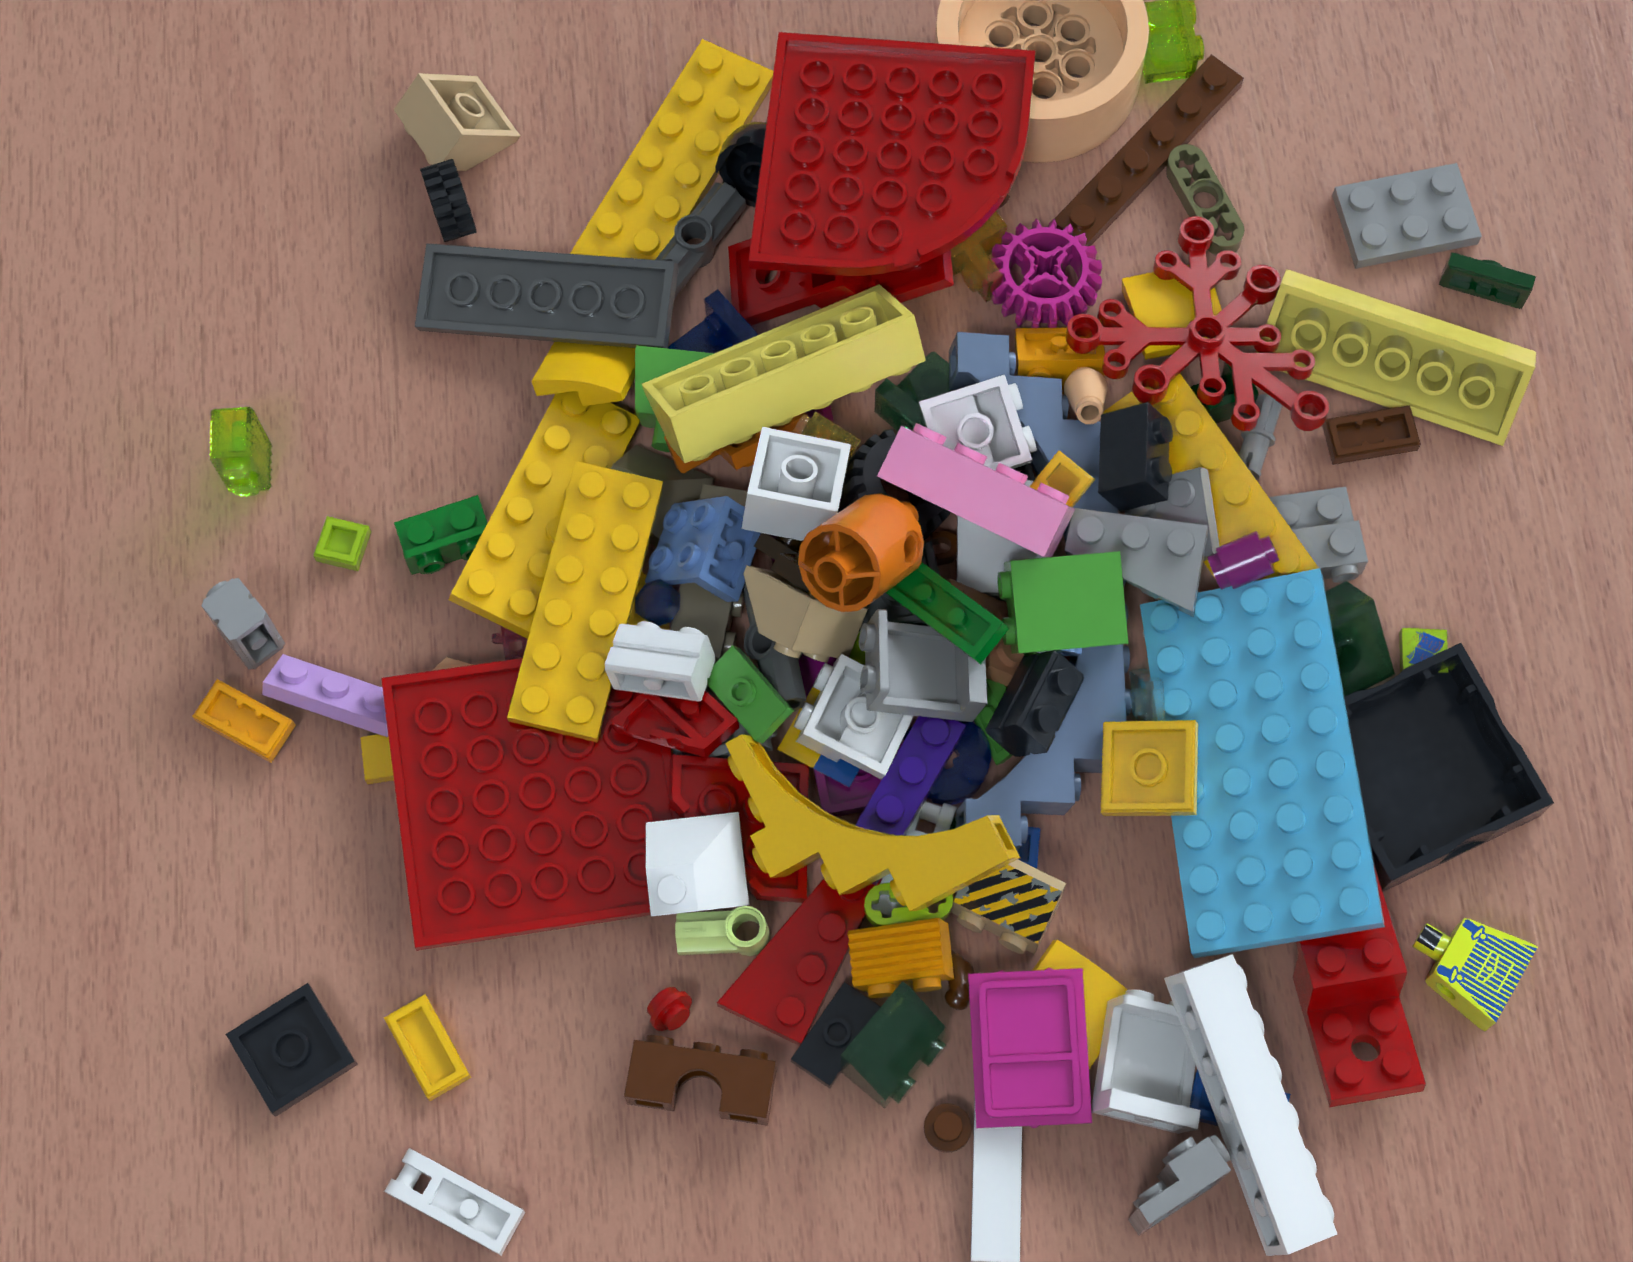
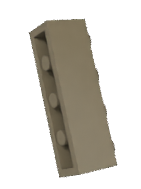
(703, 609)

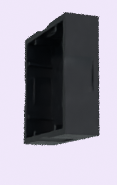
(1437, 767)

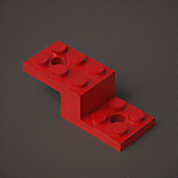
(796, 290)
(1352, 996)

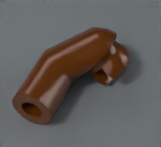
(958, 994)

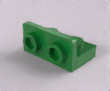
(441, 535)

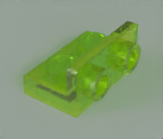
(1172, 42)

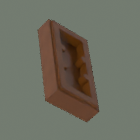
(1371, 434)

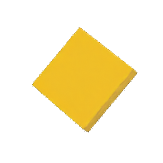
(1149, 768)

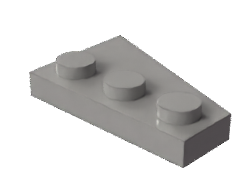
(1155, 554)

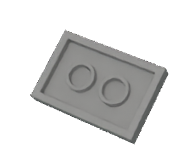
(1406, 215)

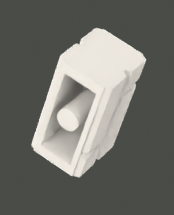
(660, 661)

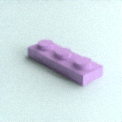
(327, 694)

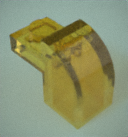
(973, 257)

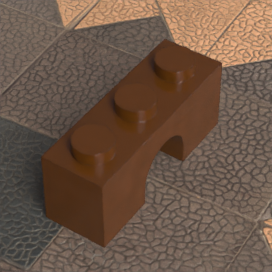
(661, 1069)

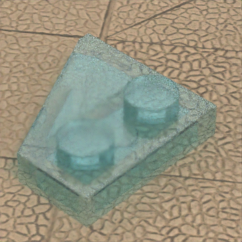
(1147, 696)

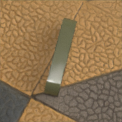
(1204, 181)

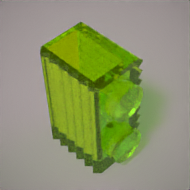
(240, 450)

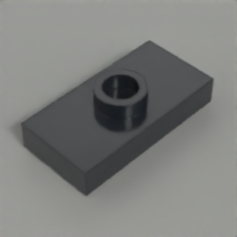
(833, 1033)

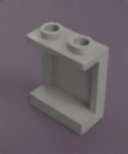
(918, 672)

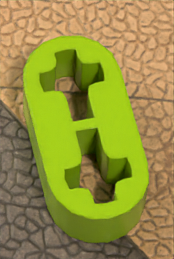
(900, 914)

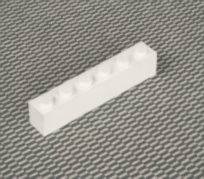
(1251, 1106)

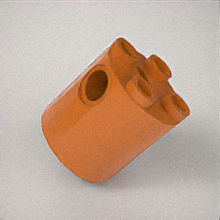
(861, 552)

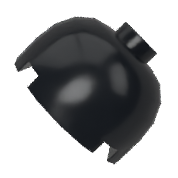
(741, 160)

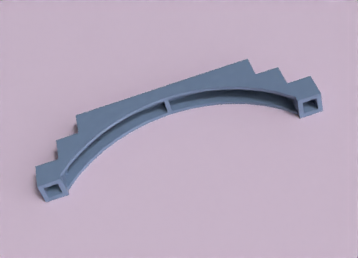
(1047, 780)

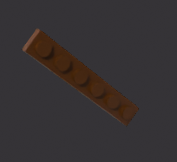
(1149, 150)

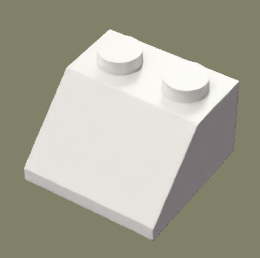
(794, 483)

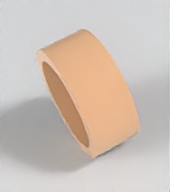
(1106, 55)

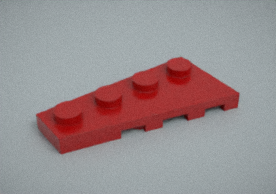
(798, 965)

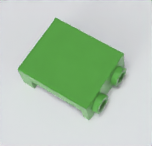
(1064, 602)

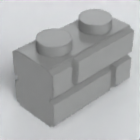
(242, 622)

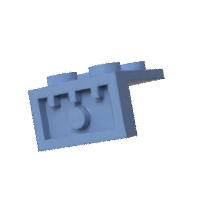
(704, 547)

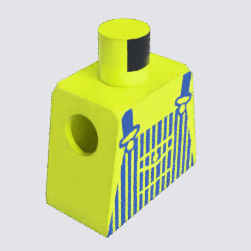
(1475, 968)

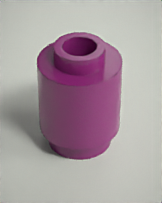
(1243, 560)

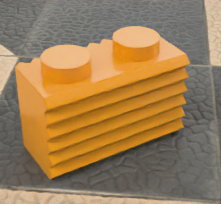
(901, 952)

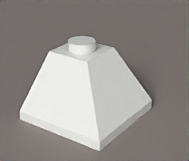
(695, 864)

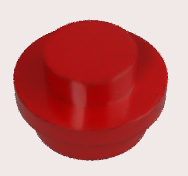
(669, 1009)

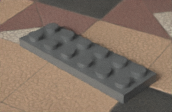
(546, 296)

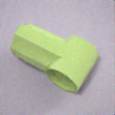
(716, 932)

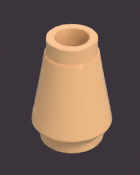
(1086, 394)

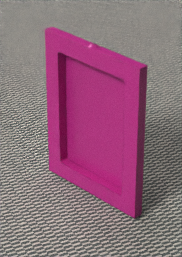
(1029, 1048)

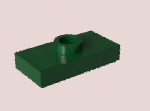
(1487, 280)

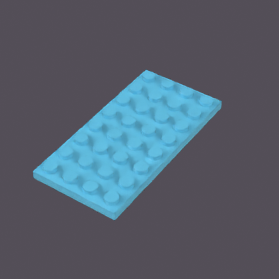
(1279, 796)

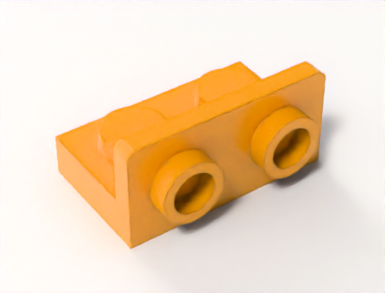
(1047, 354)

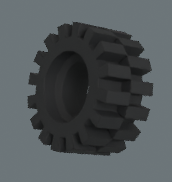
(448, 200)

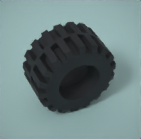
(862, 480)

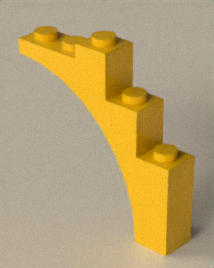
(853, 857)

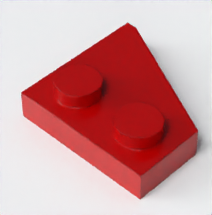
(677, 723)

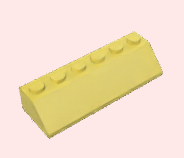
(1402, 357)
(784, 373)

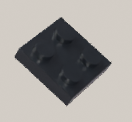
(291, 1049)

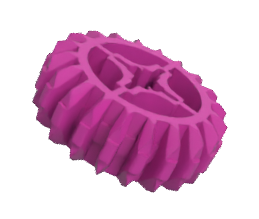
(1039, 255)

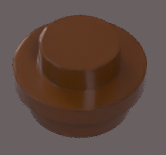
(947, 1128)

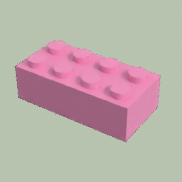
(976, 492)

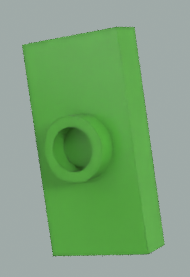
(748, 694)

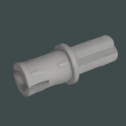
(1261, 437)

